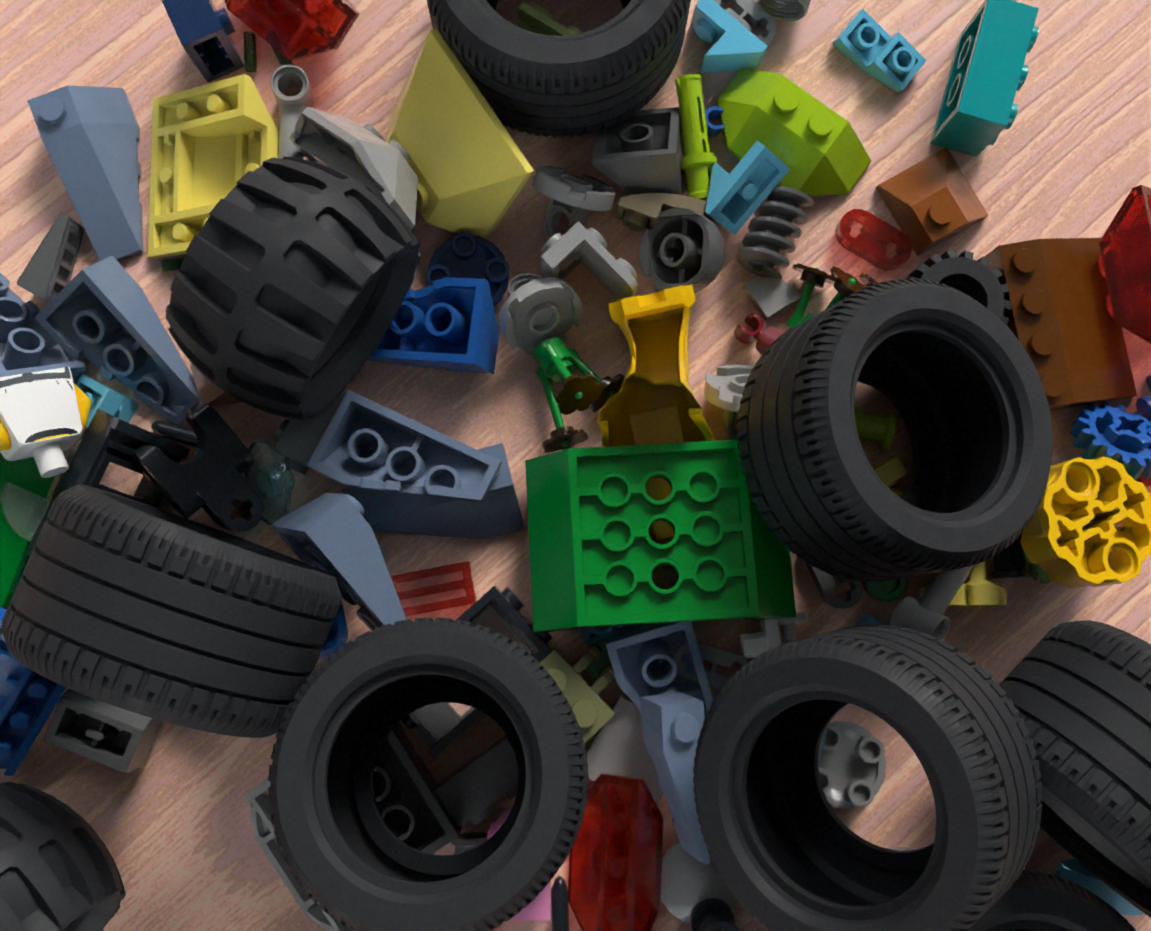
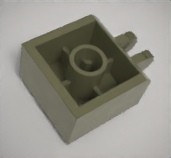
(583, 698)

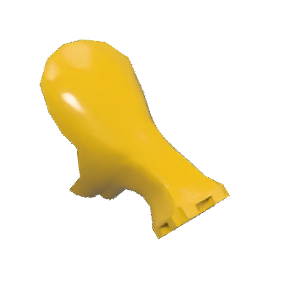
(656, 393)

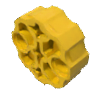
(1090, 524)

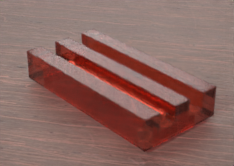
(466, 583)

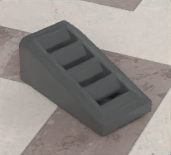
(54, 259)

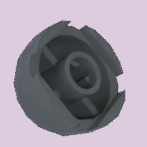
(682, 250)

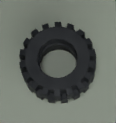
(968, 277)

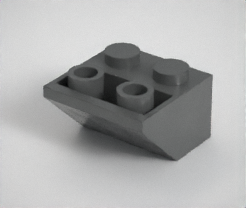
(102, 732)

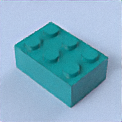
(986, 76)

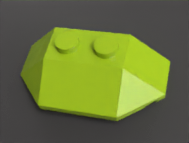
(796, 128)

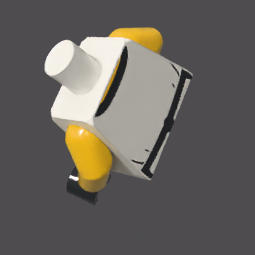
(42, 417)

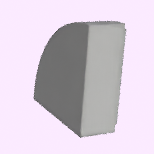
(771, 295)

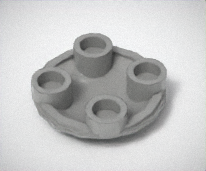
(851, 765)
(689, 881)

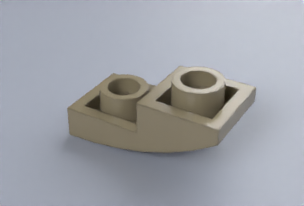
(641, 210)

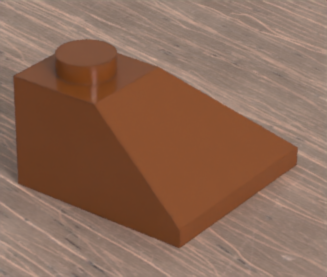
(932, 201)

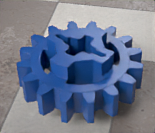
(1116, 436)

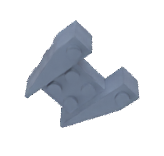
(670, 737)

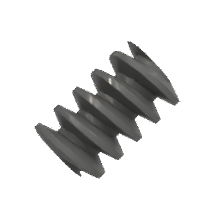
(770, 231)

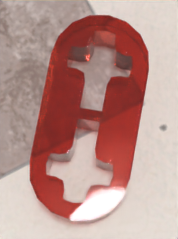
(874, 238)

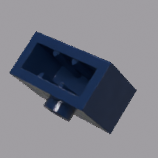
(205, 36)

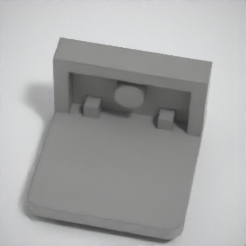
(588, 247)

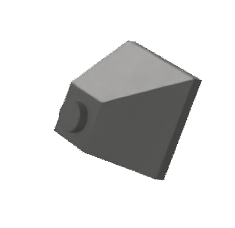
(642, 152)

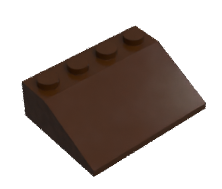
(1065, 319)

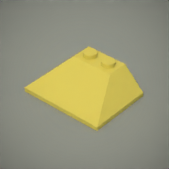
(456, 145)
(198, 154)

